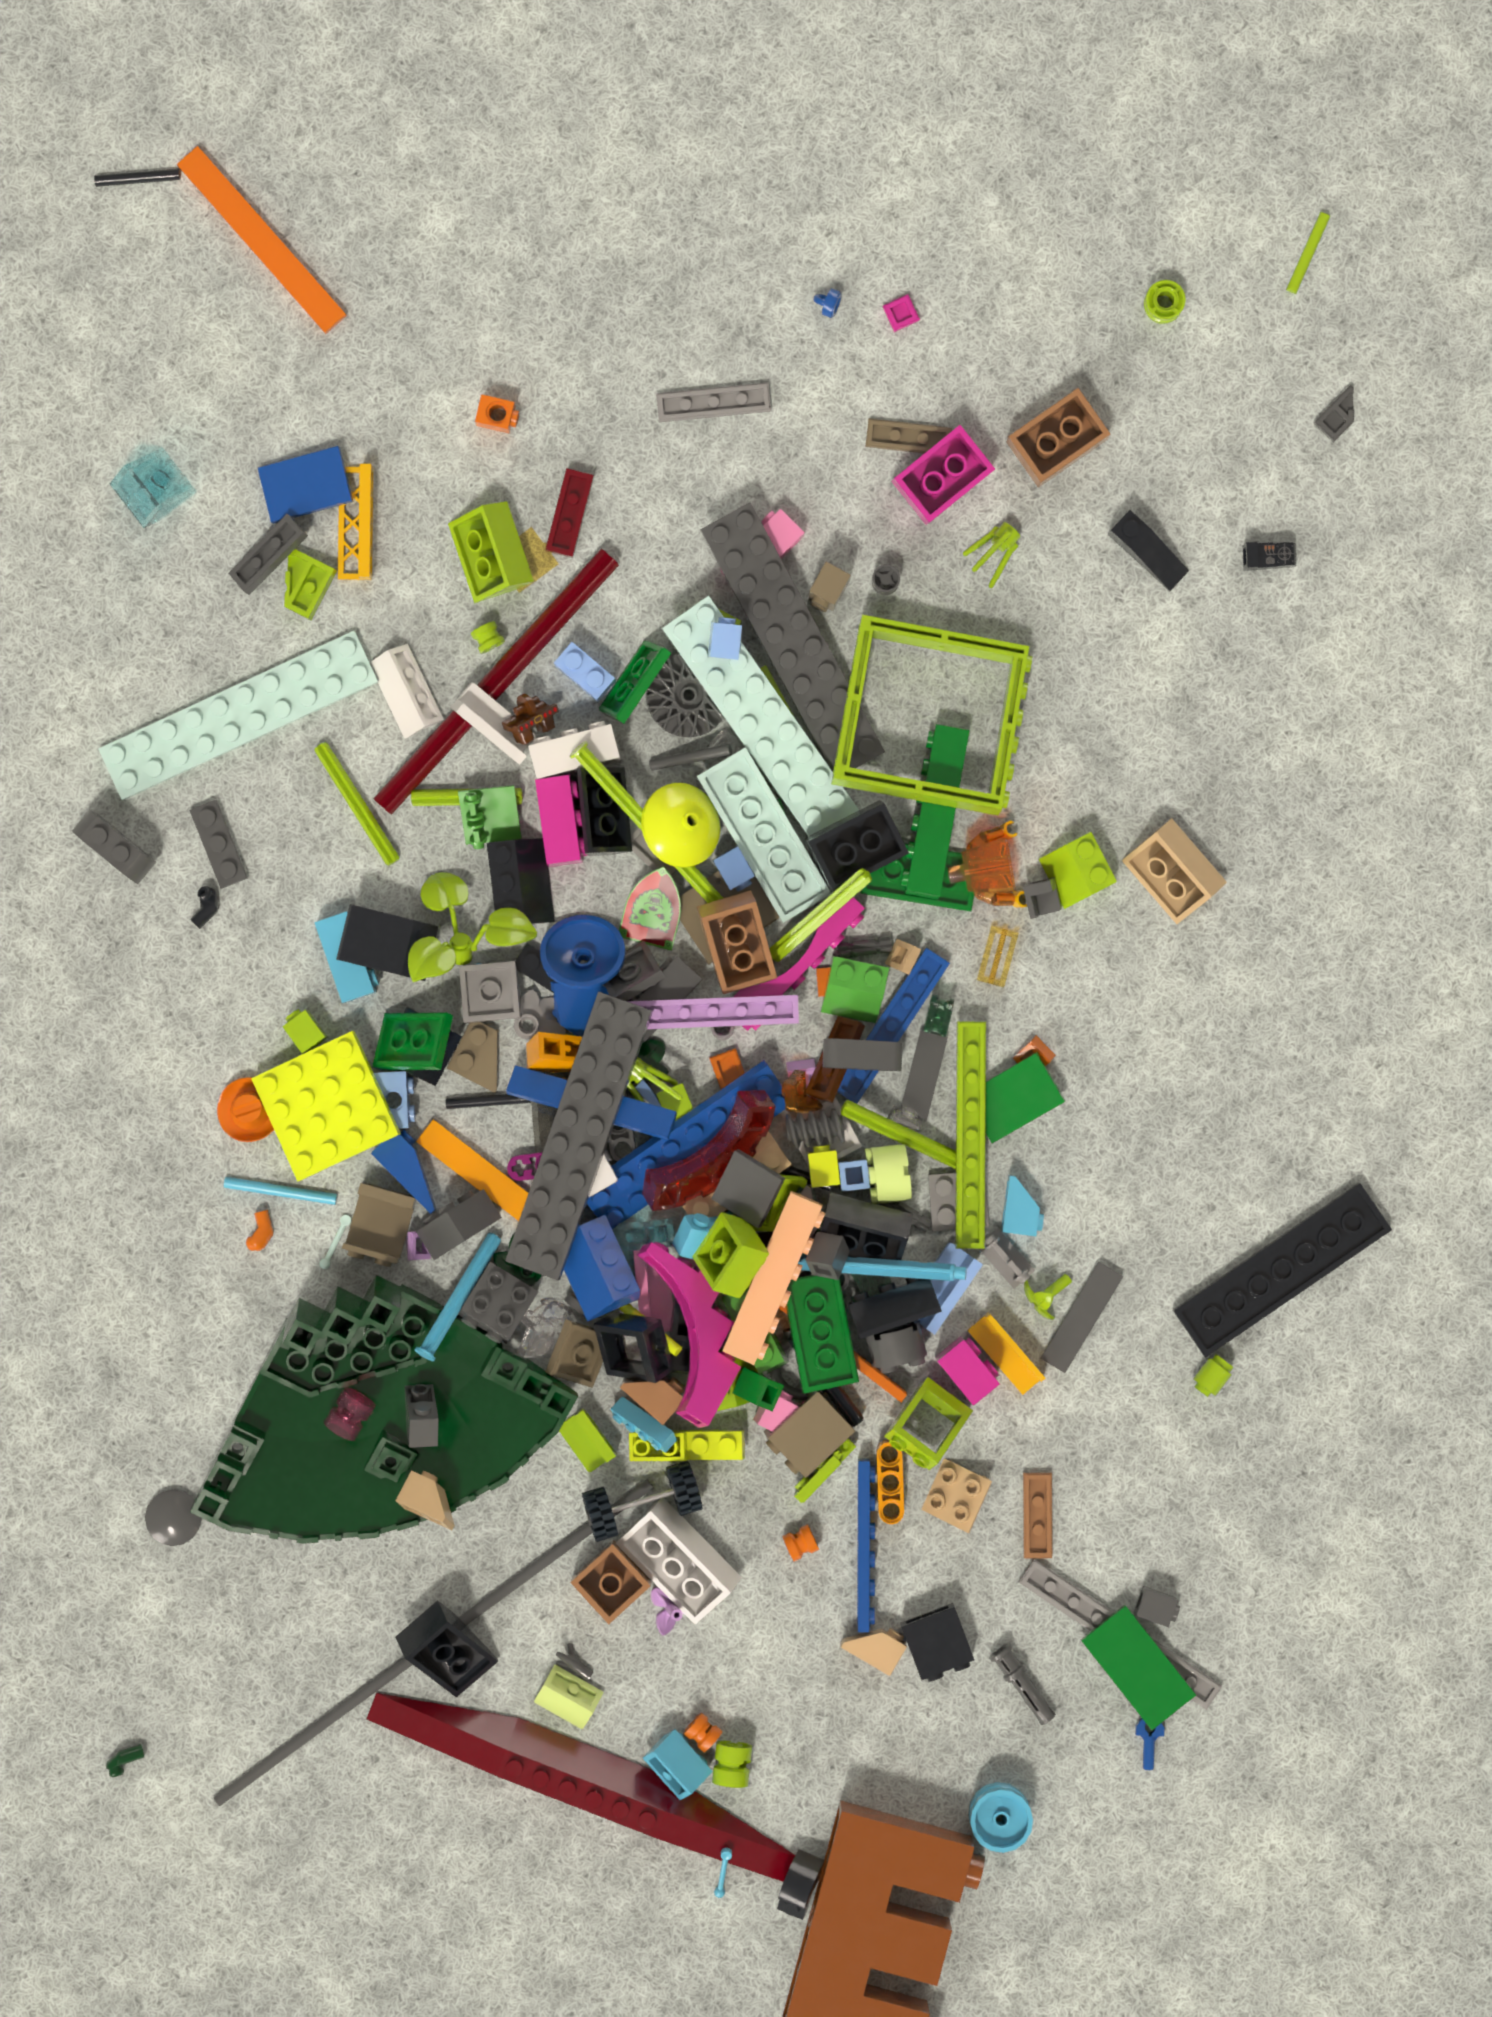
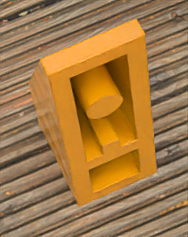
(552, 1052)

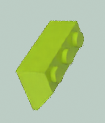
(490, 551)

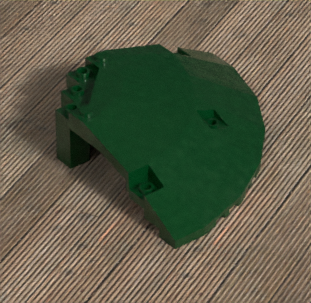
(314, 1485)

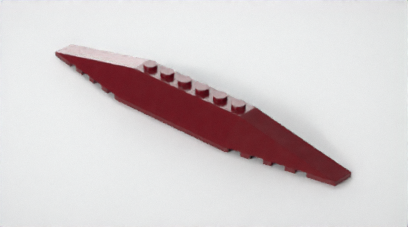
(581, 1778)

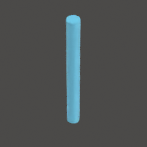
(280, 1190)

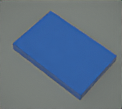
(305, 484)

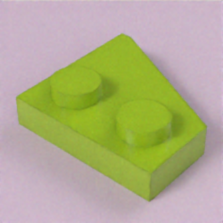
(306, 583)

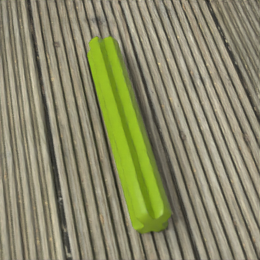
(445, 797)

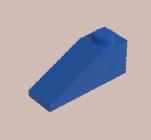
(404, 1164)

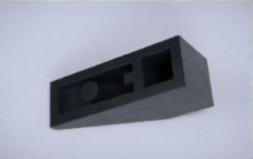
(1148, 550)

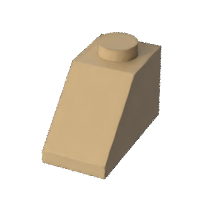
(426, 1498)
(877, 1648)

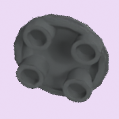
(170, 1518)

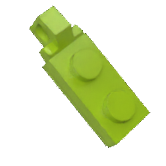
(807, 1486)

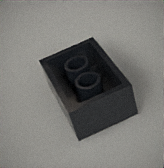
(856, 842)

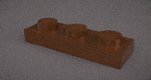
(826, 1081)

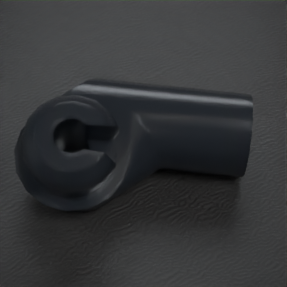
(208, 906)

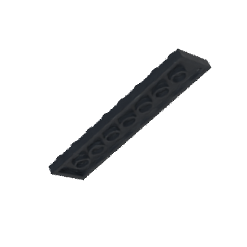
(1282, 1270)

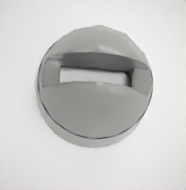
(724, 1035)

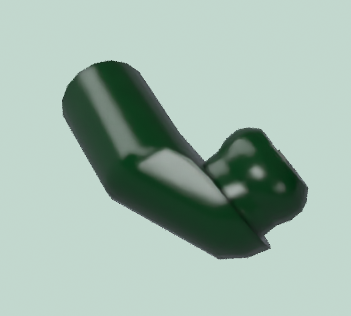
(123, 1757)

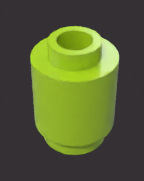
(1213, 1376)

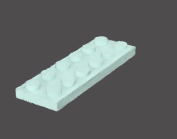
(764, 835)

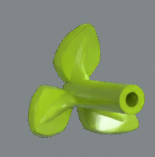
(1044, 1299)

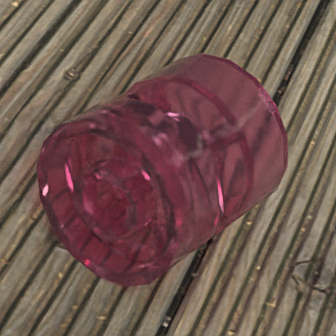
(344, 1422)

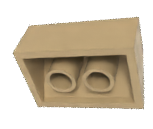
(1174, 871)

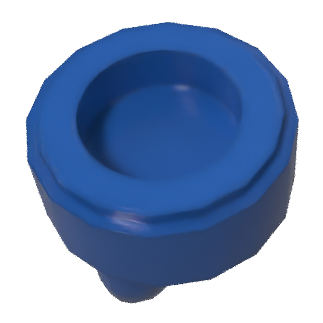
(830, 302)

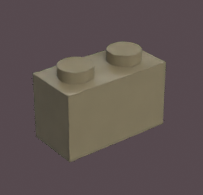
(828, 587)

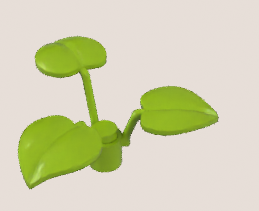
(432, 959)

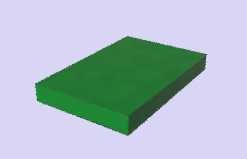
(634, 681)
(412, 1041)
(1019, 1097)

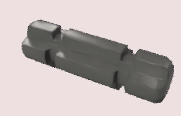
(864, 947)
(922, 1222)

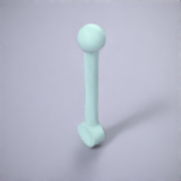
(345, 1221)

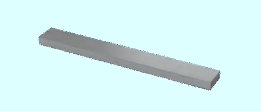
(1092, 1613)

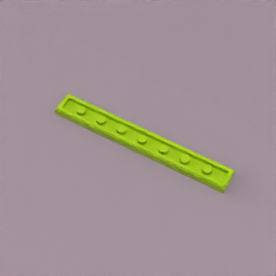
(970, 1135)

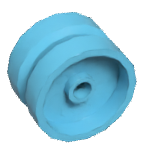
(1015, 1825)

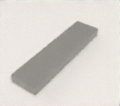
(713, 402)

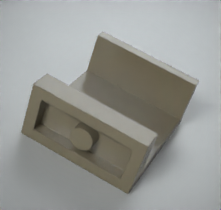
(379, 1224)
(809, 1434)

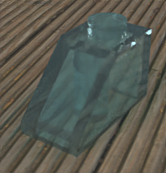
(638, 1233)

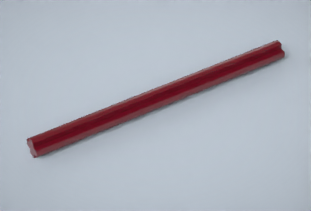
(498, 678)

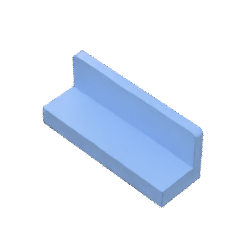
(950, 1291)

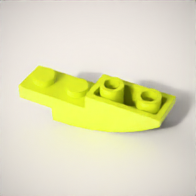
(692, 1445)

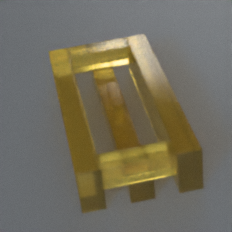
(991, 980)

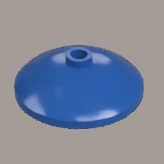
(578, 940)

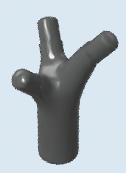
(573, 1663)

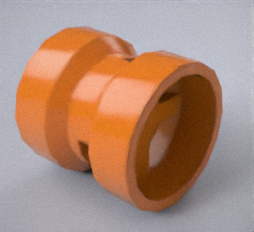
(800, 1542)
(702, 1732)

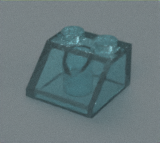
(152, 487)

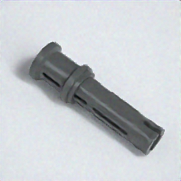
(1015, 1673)

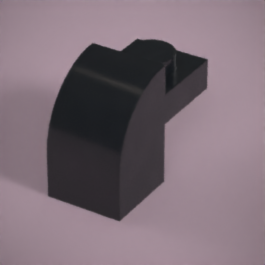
(800, 1884)

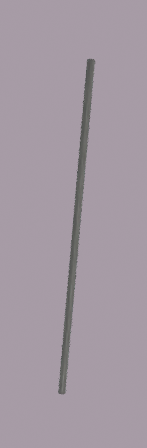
(403, 1664)

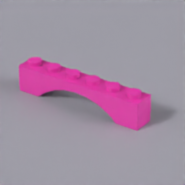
(826, 935)

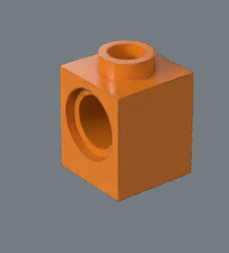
(488, 405)

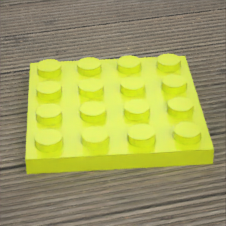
(326, 1106)

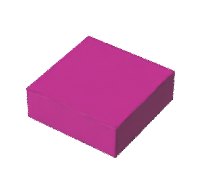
(901, 313)

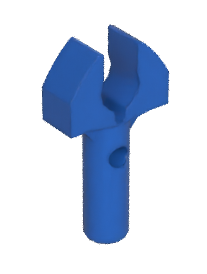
(1149, 1742)

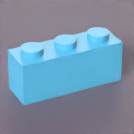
(350, 979)

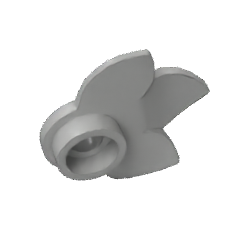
(539, 1013)

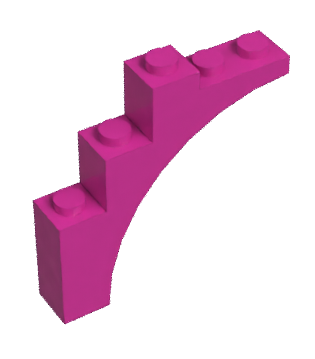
(707, 1328)

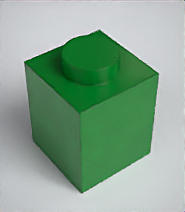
(758, 1389)

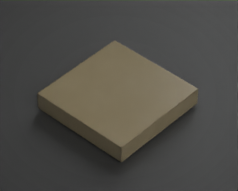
(576, 1355)

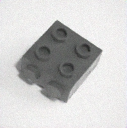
(497, 1303)

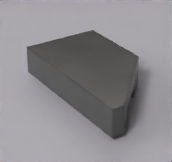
(1337, 416)

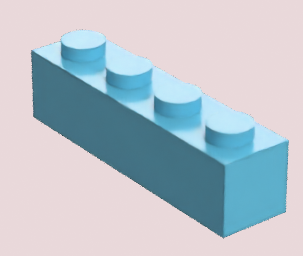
(643, 1424)

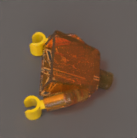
(989, 868)

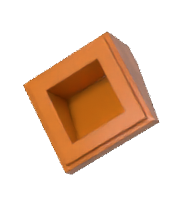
(1032, 1047)

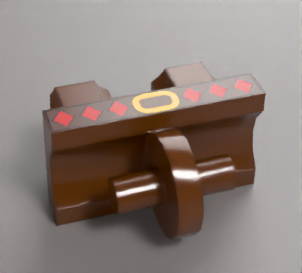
(528, 714)

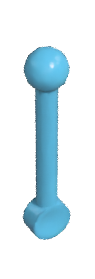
(726, 1854)

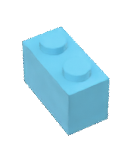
(677, 1764)

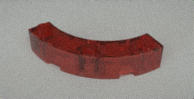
(701, 1172)

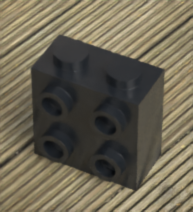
(937, 1642)

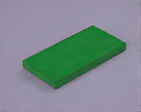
(887, 884)
(820, 1333)
(1138, 1667)

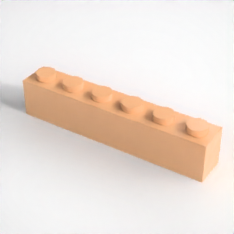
(772, 1279)

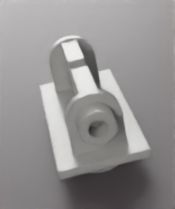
(1006, 1259)

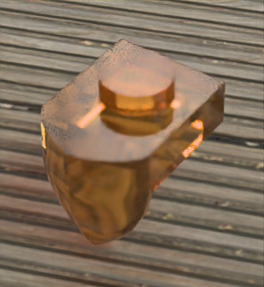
(795, 1096)

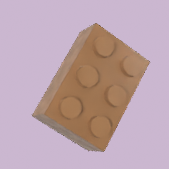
(1058, 437)
(737, 942)

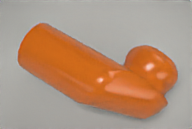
(262, 1234)

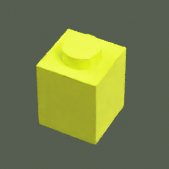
(823, 1166)

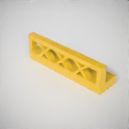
(365, 526)

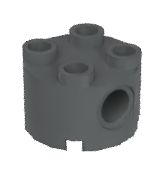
(897, 1347)

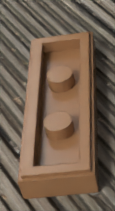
(1037, 1515)

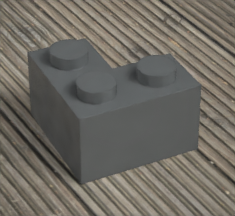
(457, 1223)

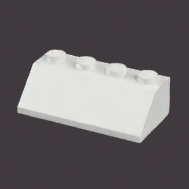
(679, 1560)

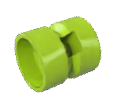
(731, 1765)

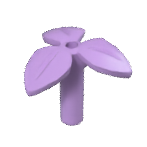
(667, 1618)

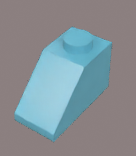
(1020, 1210)

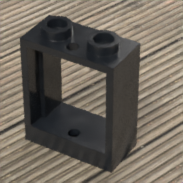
(648, 1333)

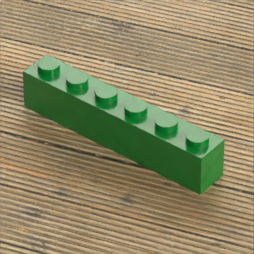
(935, 821)

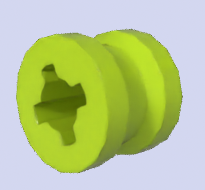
(487, 637)

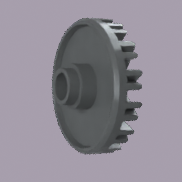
(670, 708)

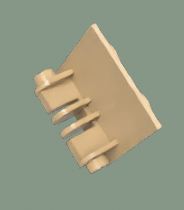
(956, 1495)

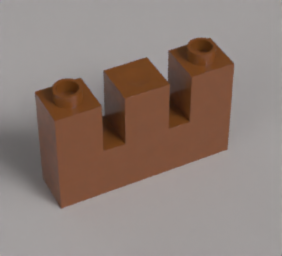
(858, 1927)

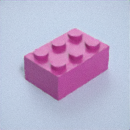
(943, 475)
(560, 820)

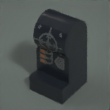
(1268, 555)

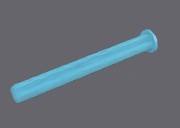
(458, 1297)

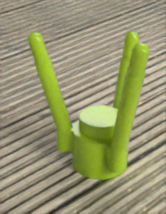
(1003, 538)
(642, 1070)

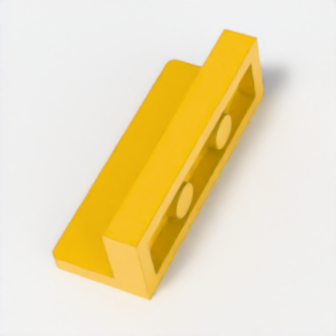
(1005, 1353)

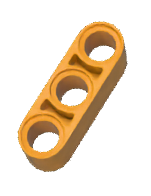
(892, 1495)

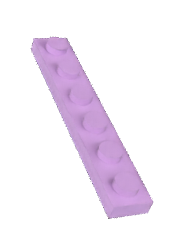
(722, 1011)

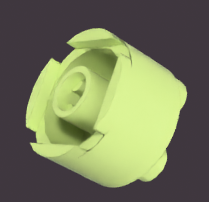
(888, 1174)

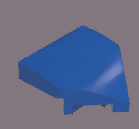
(574, 1006)

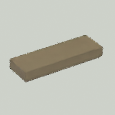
(903, 436)

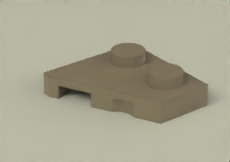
(477, 1056)

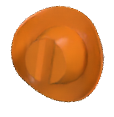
(242, 1112)

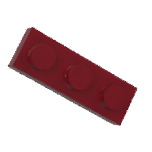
(569, 513)

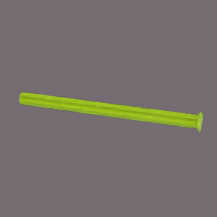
(634, 811)

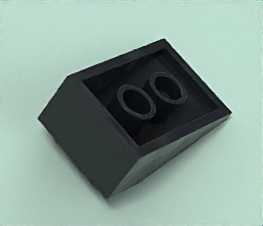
(380, 939)
(445, 1649)

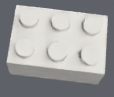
(552, 756)

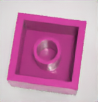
(967, 1370)

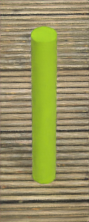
(1308, 252)

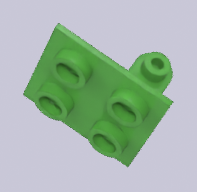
(489, 815)

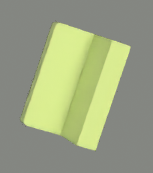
(568, 1697)

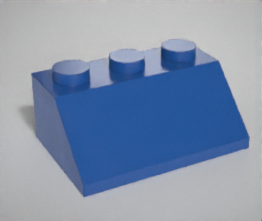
(599, 1270)

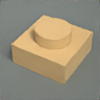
(903, 956)

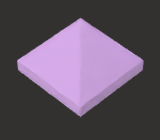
(412, 1253)

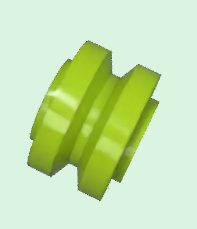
(1173, 292)

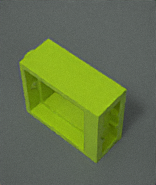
(943, 1403)

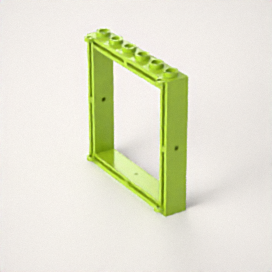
(950, 642)

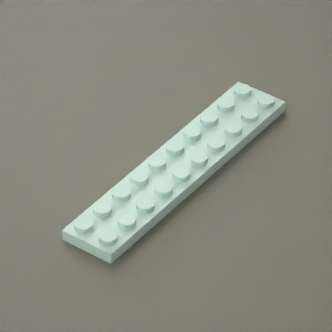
(238, 715)
(761, 722)

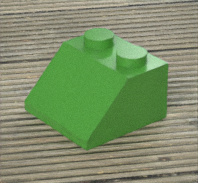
(854, 989)

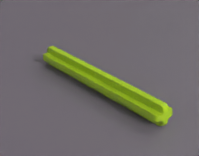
(356, 803)
(820, 914)
(899, 1133)

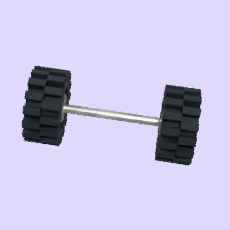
(683, 1488)

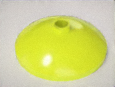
(667, 827)

